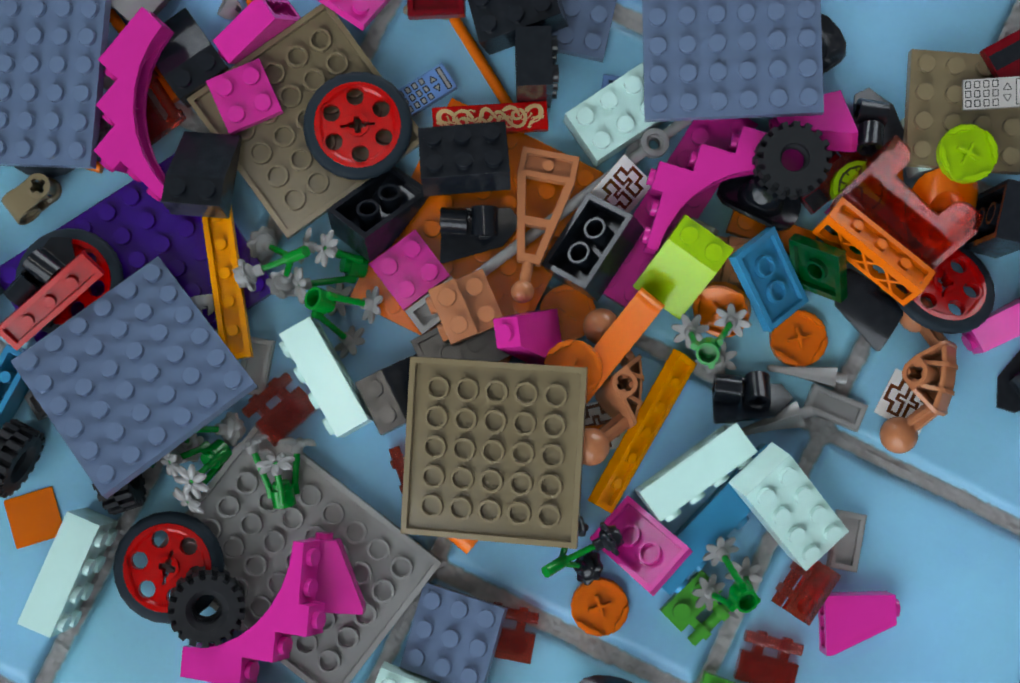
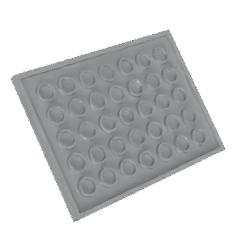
(259, 548)

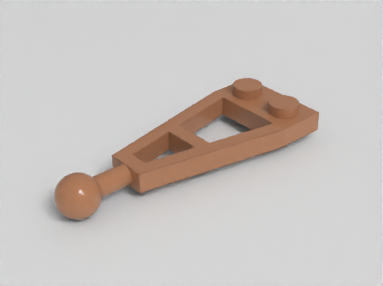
(548, 168)

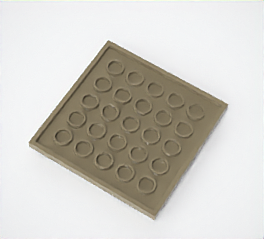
(275, 152)
(494, 451)

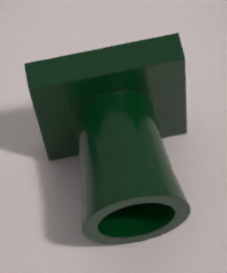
(820, 266)

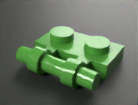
(682, 611)

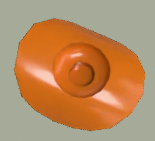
(940, 191)

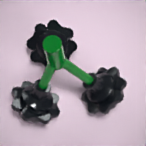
(588, 563)

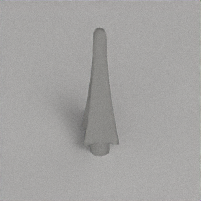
(822, 375)
(788, 418)

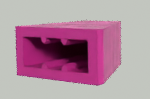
(254, 27)
(835, 123)
(997, 329)
(528, 334)
(336, 578)
(855, 617)

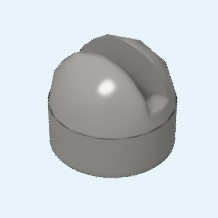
(229, 9)
(204, 302)

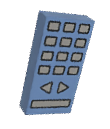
(428, 89)

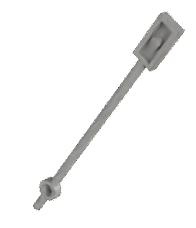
(420, 313)

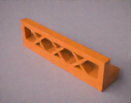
(876, 249)

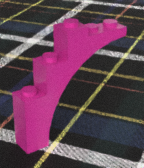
(124, 106)
(709, 167)
(269, 639)

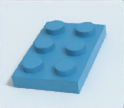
(768, 279)

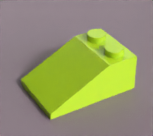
(683, 266)

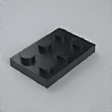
(479, 347)

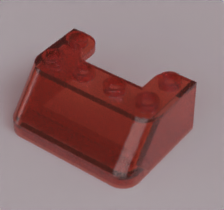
(902, 213)

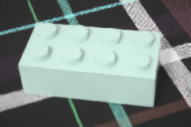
(611, 117)
(325, 376)
(696, 471)
(788, 506)
(68, 572)

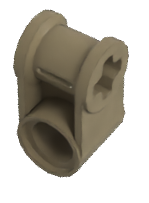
(31, 197)

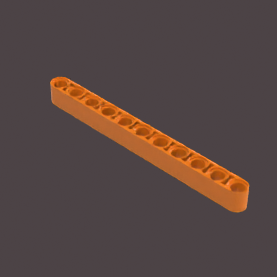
(612, 349)

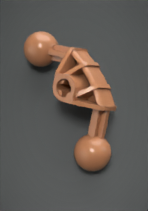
(930, 378)
(617, 396)

